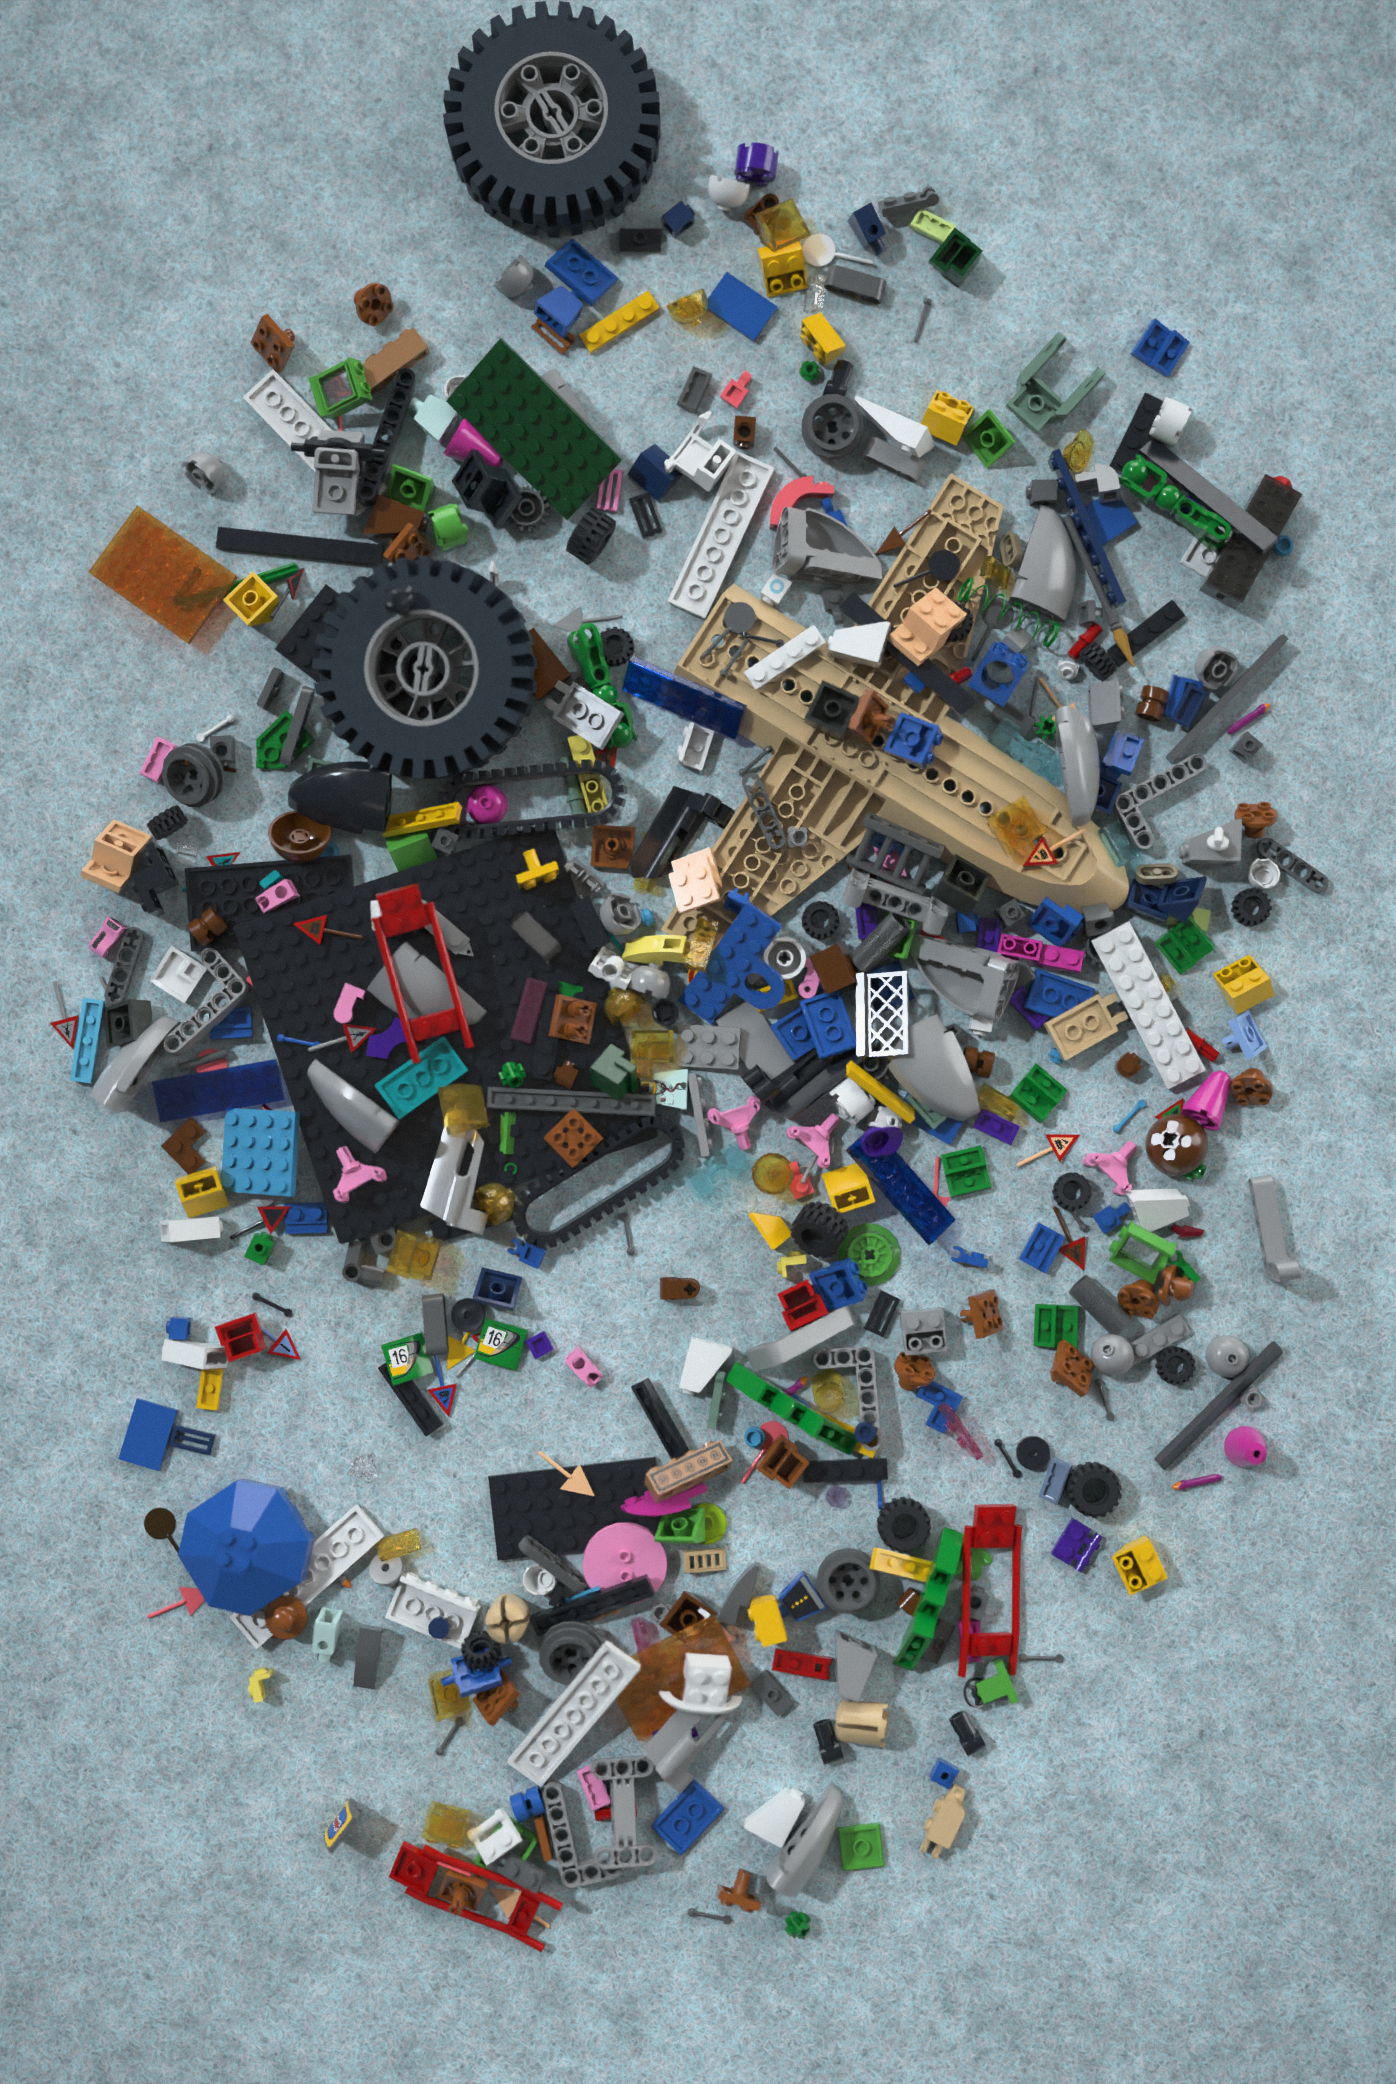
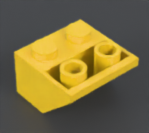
(783, 269)
(821, 338)
(947, 417)
(1243, 984)
(848, 1188)
(201, 1192)
(1138, 1565)
(768, 1620)

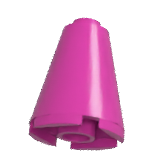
(469, 438)
(1209, 1101)
(1245, 1447)

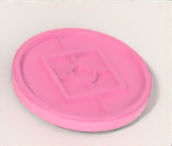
(622, 1554)

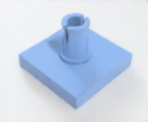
(1246, 1035)

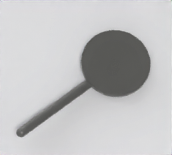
(991, 616)
(738, 618)

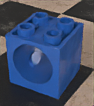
(986, 685)

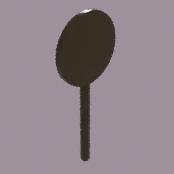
(160, 1524)

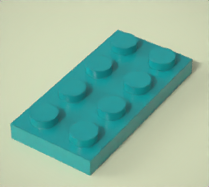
(419, 1081)

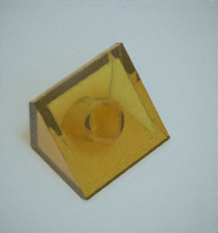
(781, 226)
(446, 1699)

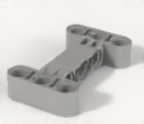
(859, 889)
(623, 1812)

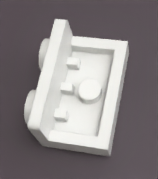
(695, 746)

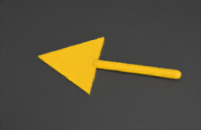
(458, 1350)

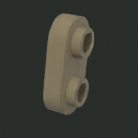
(1011, 550)
(1156, 874)

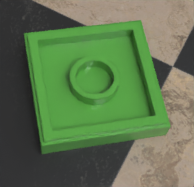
(860, 1846)

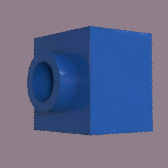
(965, 923)
(178, 1328)
(940, 1767)

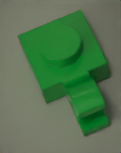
(1186, 1269)

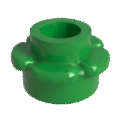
(809, 376)

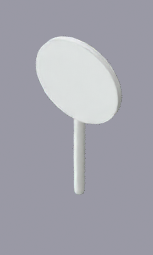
(820, 251)

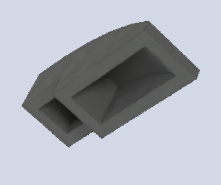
(739, 1595)
(367, 1656)

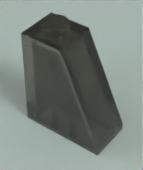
(535, 936)

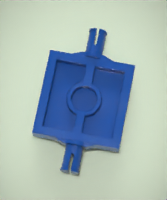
(472, 1681)

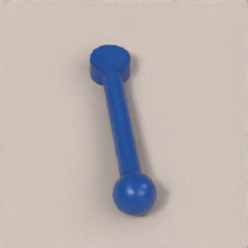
(281, 1038)
(879, 1490)

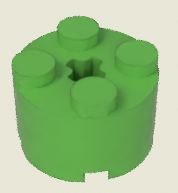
(448, 527)

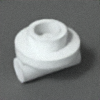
(1067, 670)
(1218, 841)

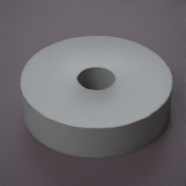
(389, 1577)

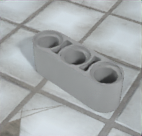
(893, 460)

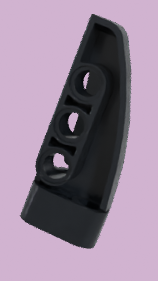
(344, 796)

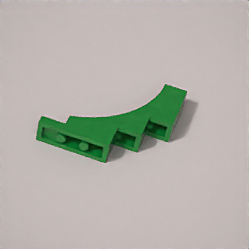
(791, 1409)
(932, 1599)

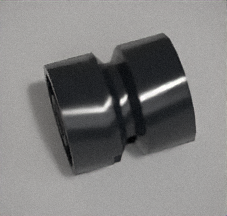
(665, 1012)

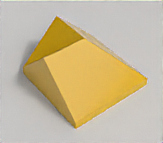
(252, 600)
(771, 1228)

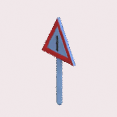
(283, 1345)

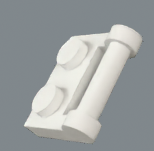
(497, 1843)

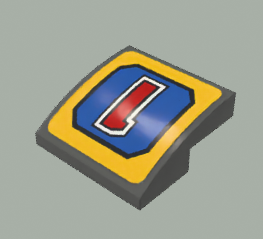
(341, 1825)

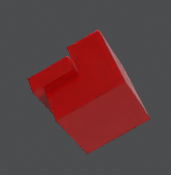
(801, 1305)
(241, 1337)

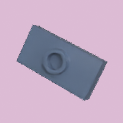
(1055, 1480)

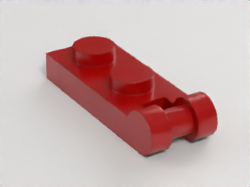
(801, 1663)

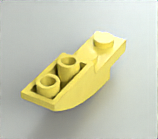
(590, 783)
(657, 949)

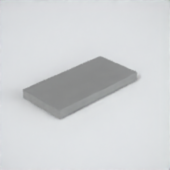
(757, 1040)

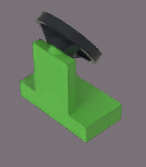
(991, 1688)

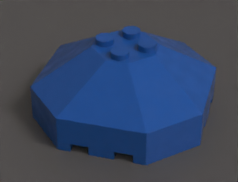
(246, 1546)

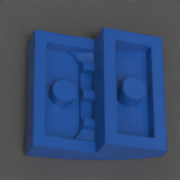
(1160, 348)

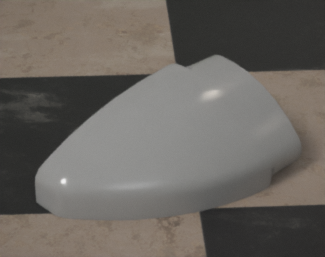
(792, 1870)

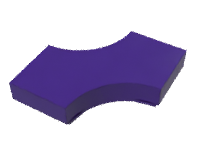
(383, 1043)

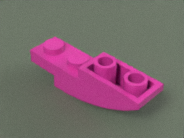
(1041, 954)
(646, 1505)

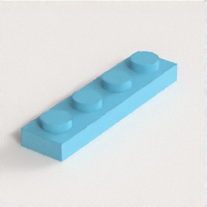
(87, 1040)

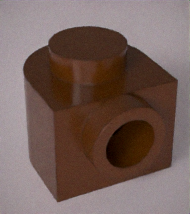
(1127, 1065)
(566, 1074)

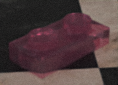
(639, 1630)

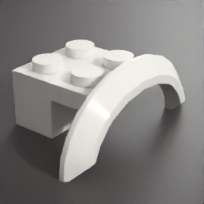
(699, 459)
(705, 1686)

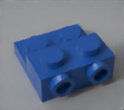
(914, 740)
(1056, 923)
(839, 1284)

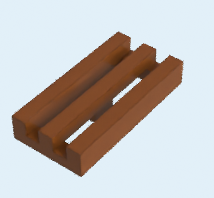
(572, 339)
(543, 1837)

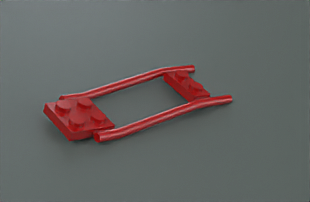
(402, 912)
(991, 1528)
(417, 1871)

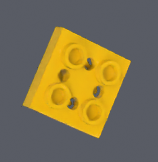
(536, 871)

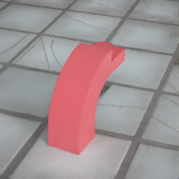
(795, 492)

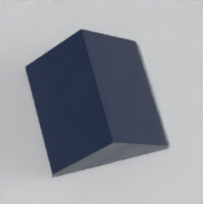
(651, 474)
(1107, 794)
(1181, 897)
(1143, 901)
(888, 992)
(497, 1289)

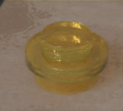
(1167, 982)

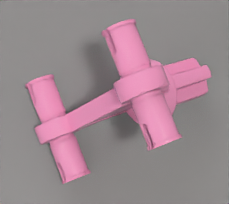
(737, 1120)
(816, 1138)
(1114, 1166)
(354, 1174)

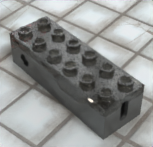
(1238, 560)

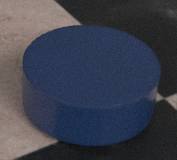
(864, 1432)
(439, 1627)

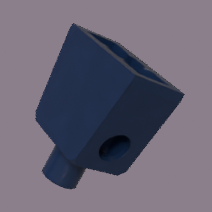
(867, 220)

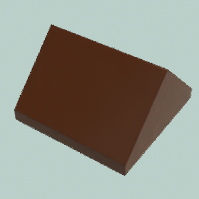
(834, 967)
(686, 1612)

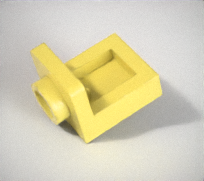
(793, 1258)
(256, 1687)

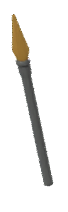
(1119, 635)

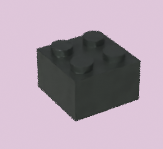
(832, 710)
(961, 885)

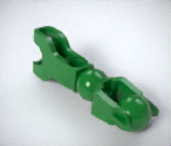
(1168, 498)
(591, 659)

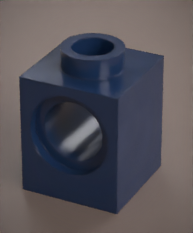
(678, 219)

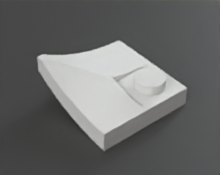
(178, 974)

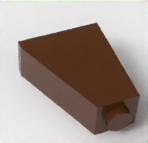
(391, 517)

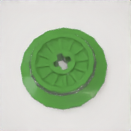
(885, 1249)

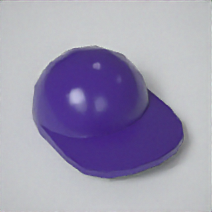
(881, 1141)

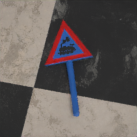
(444, 1394)

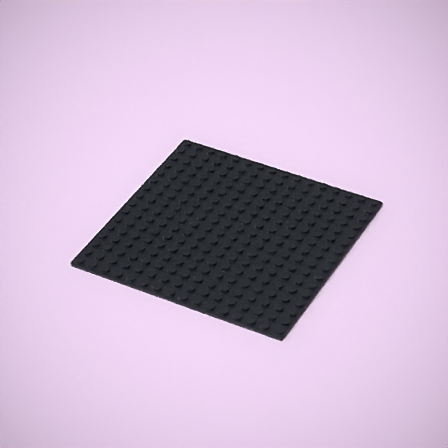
(303, 981)

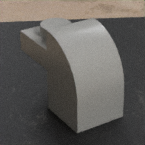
(1102, 479)

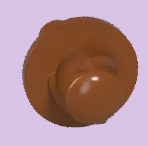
(373, 303)
(1255, 818)
(1251, 1088)
(1174, 1286)
(1138, 1299)
(913, 1371)
(286, 1617)

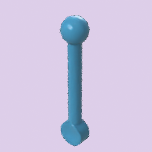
(1140, 1104)
(592, 1590)

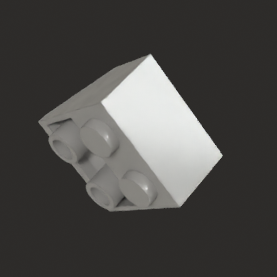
(1104, 704)
(923, 1330)

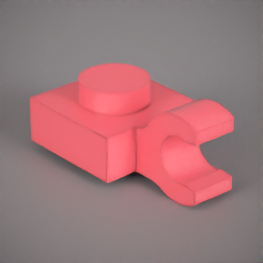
(735, 391)
(799, 1189)

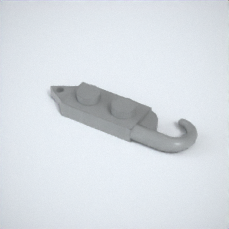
(453, 937)

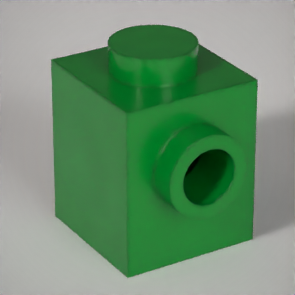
(260, 1248)

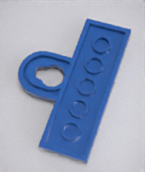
(731, 962)

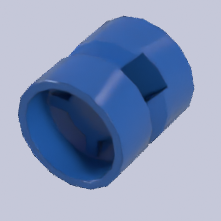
(521, 1806)

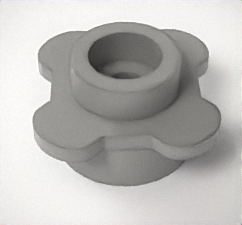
(801, 832)
(1258, 1399)
(657, 1606)

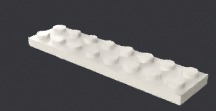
(292, 419)
(721, 535)
(1148, 1005)
(329, 1559)
(574, 1713)

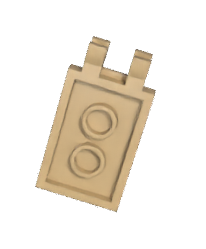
(1084, 1025)

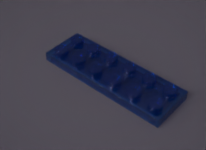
(683, 697)
(218, 1090)
(905, 1192)

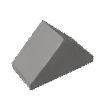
(1016, 641)

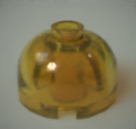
(689, 308)
(622, 1004)
(777, 1183)
(496, 1201)

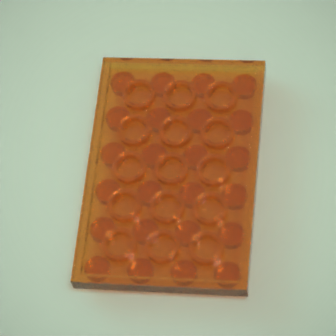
(163, 574)
(663, 1671)

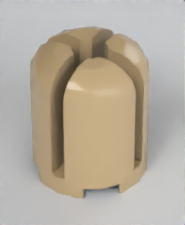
(517, 1612)
(861, 1722)

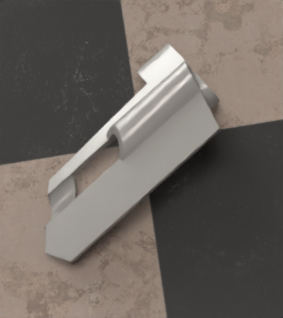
(447, 1192)
(674, 1748)

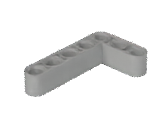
(1151, 792)
(210, 1006)
(1270, 1232)
(799, 1340)
(862, 1388)
(568, 1844)

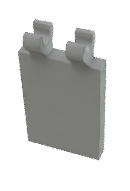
(585, 714)

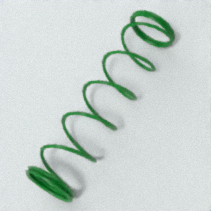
(1056, 626)

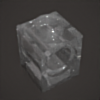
(188, 851)

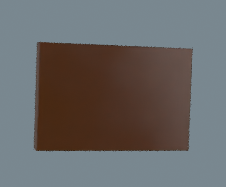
(549, 667)

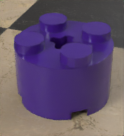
(756, 164)

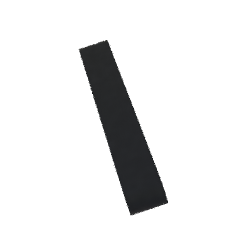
(390, 428)

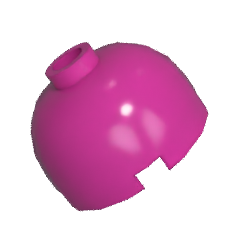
(486, 804)

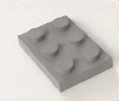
(708, 1046)

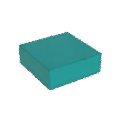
(271, 880)

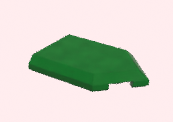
(272, 741)

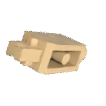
(945, 1820)

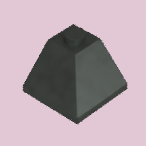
(126, 1021)

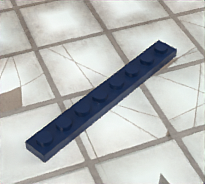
(1082, 520)

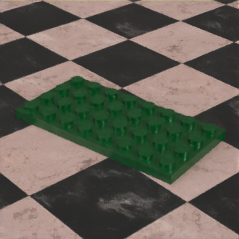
(534, 429)

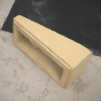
(704, 1552)

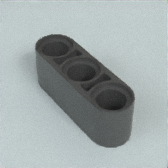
(855, 284)
(435, 1324)

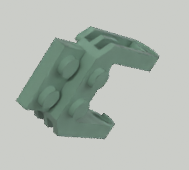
(1036, 402)

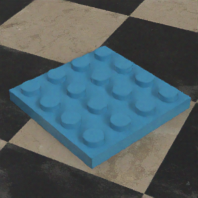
(260, 1151)

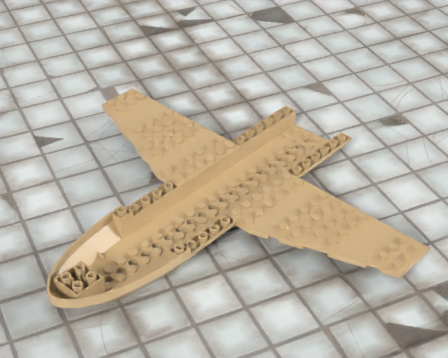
(835, 782)

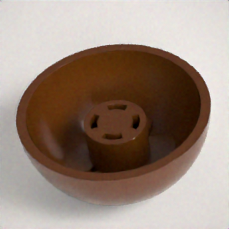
(298, 837)
(1183, 1152)

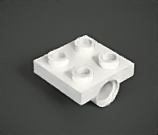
(612, 968)

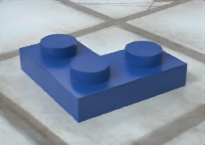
(936, 1395)

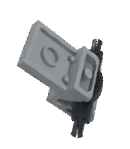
(337, 468)

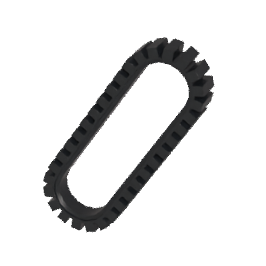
(523, 774)
(525, 1199)

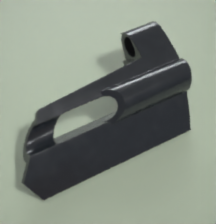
(679, 815)
(790, 1091)

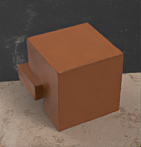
(783, 1462)

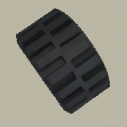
(591, 535)
(819, 1229)
(1109, 1497)
(909, 1542)

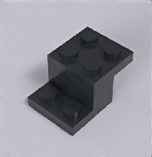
(486, 488)
(154, 880)

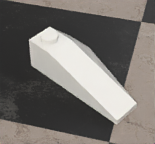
(905, 433)

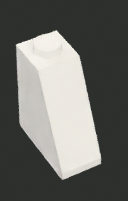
(860, 643)
(1157, 1207)
(190, 1229)
(194, 1354)
(701, 1364)
(776, 1817)

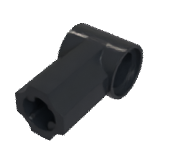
(839, 378)
(969, 1737)
(828, 1744)

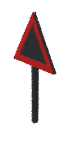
(293, 582)
(271, 1217)

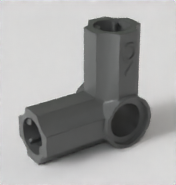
(366, 1274)

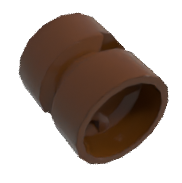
(1152, 701)
(207, 926)
(972, 1055)

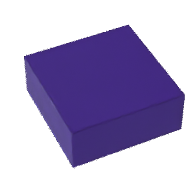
(539, 1344)

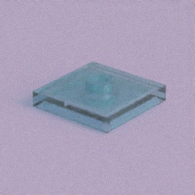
(1118, 843)

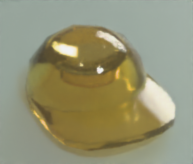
(1079, 451)
(828, 1390)

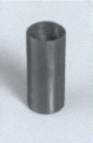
(879, 942)
(1104, 1311)

